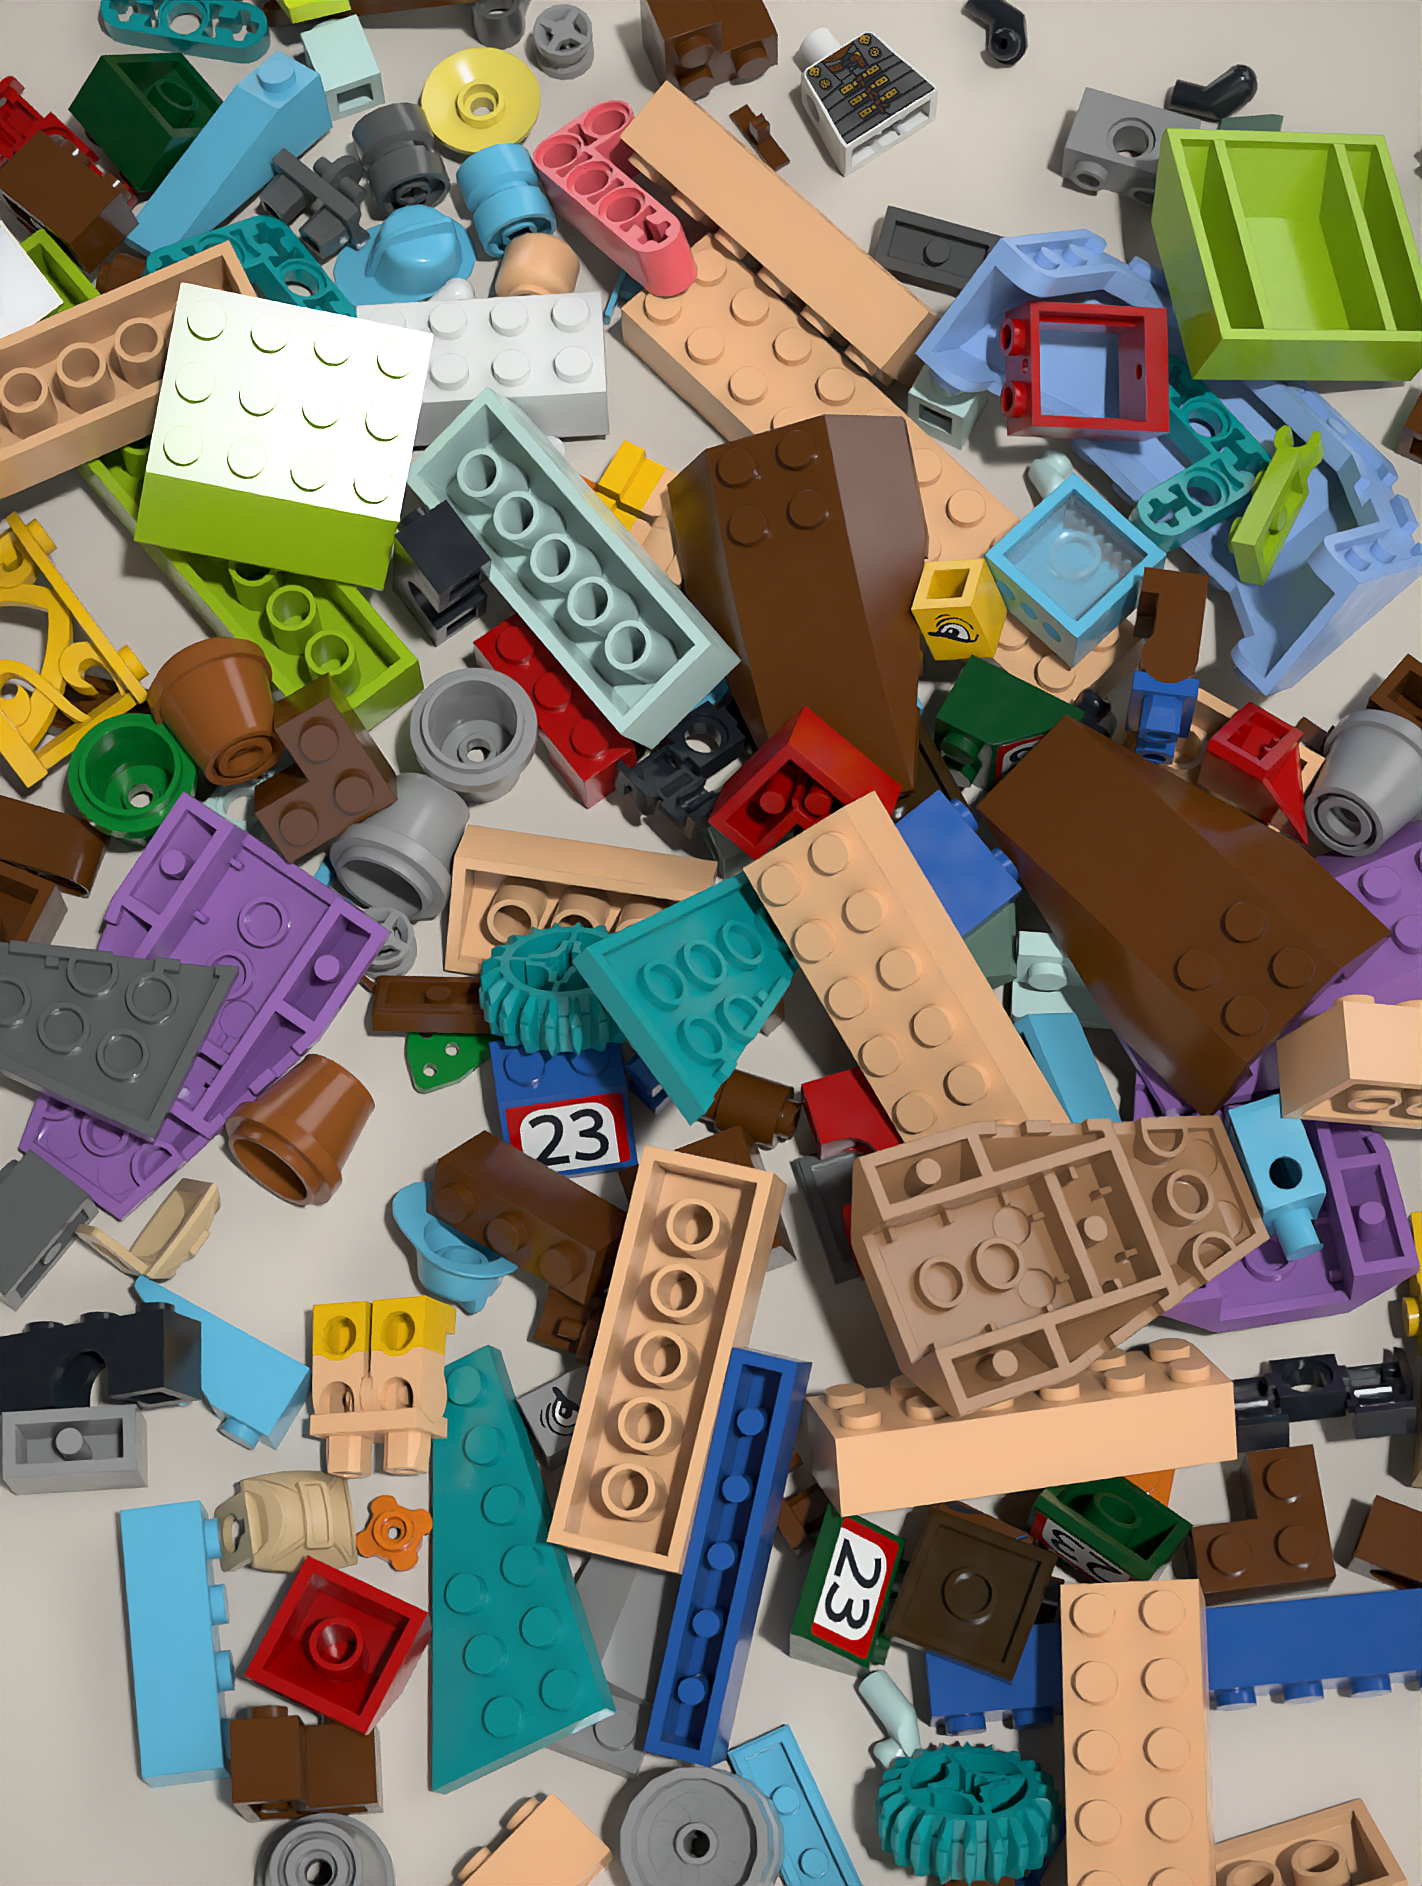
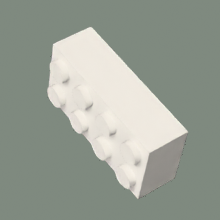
(528, 348)

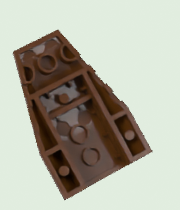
(809, 571)
(1175, 907)

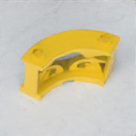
(28, 717)

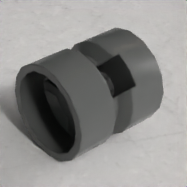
(398, 154)

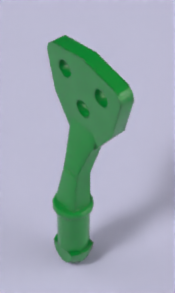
(450, 1069)

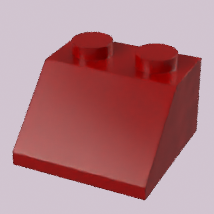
(340, 1647)

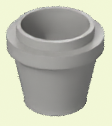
(469, 712)
(1367, 782)
(405, 849)
(333, 1838)

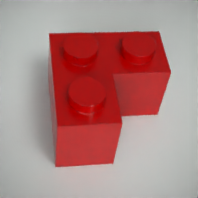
(795, 780)

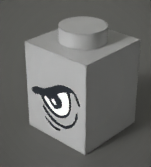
(552, 1415)

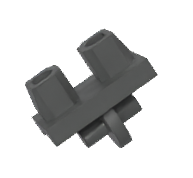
(324, 195)

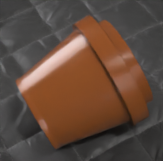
(220, 708)
(301, 1130)

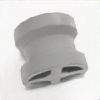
(559, 27)
(401, 940)

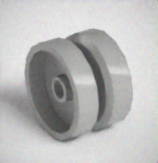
(679, 1805)

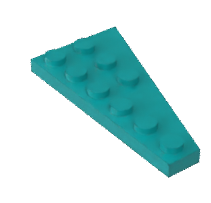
(693, 986)
(507, 1617)

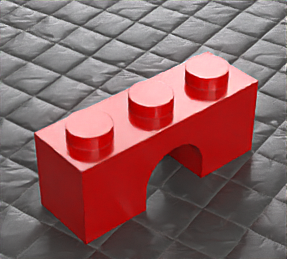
(574, 730)
(847, 1119)

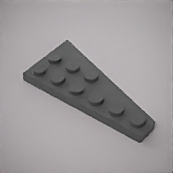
(106, 1028)

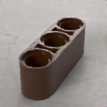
(51, 845)

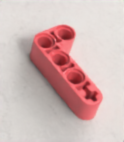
(592, 189)

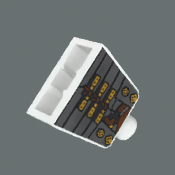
(862, 96)

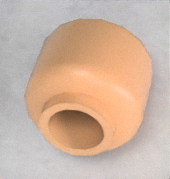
(537, 267)

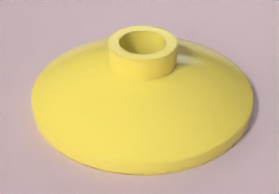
(479, 80)

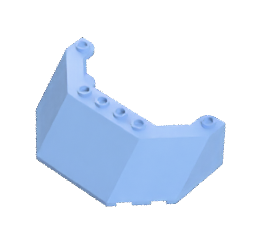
(1352, 535)

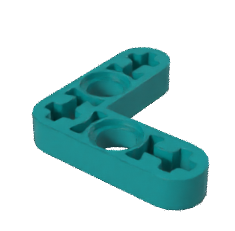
(200, 43)
(260, 246)
(1210, 470)

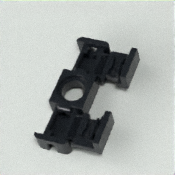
(682, 788)
(1375, 1394)

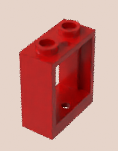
(1141, 370)

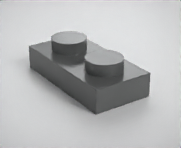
(932, 247)

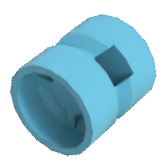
(504, 196)

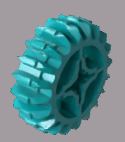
(540, 997)
(968, 1813)

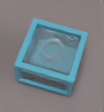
(1072, 569)

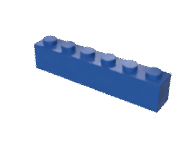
(728, 1556)

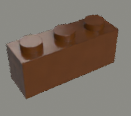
(529, 1215)

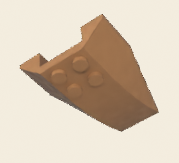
(1041, 1244)

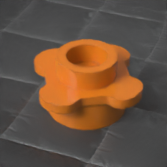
(400, 1551)

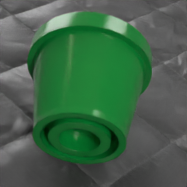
(121, 760)

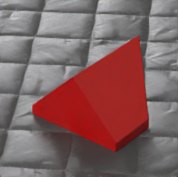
(1259, 769)

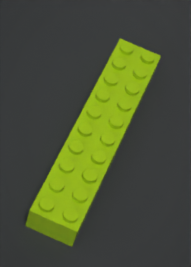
(296, 619)

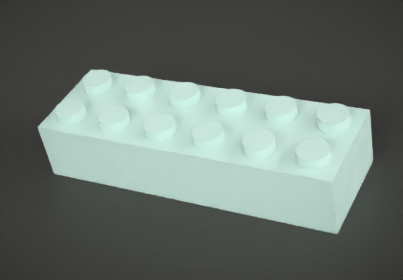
(573, 570)

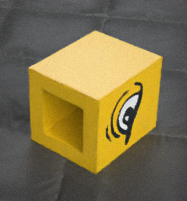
(959, 609)

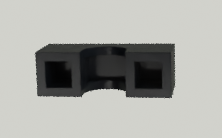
(439, 571)
(147, 1355)

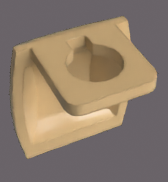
(170, 1235)
(287, 1520)

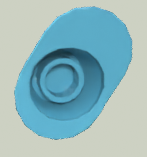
(405, 258)
(446, 1258)

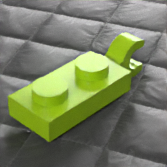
(1274, 506)

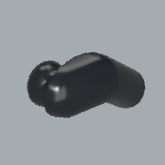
(1006, 28)
(1220, 97)
(1097, 711)

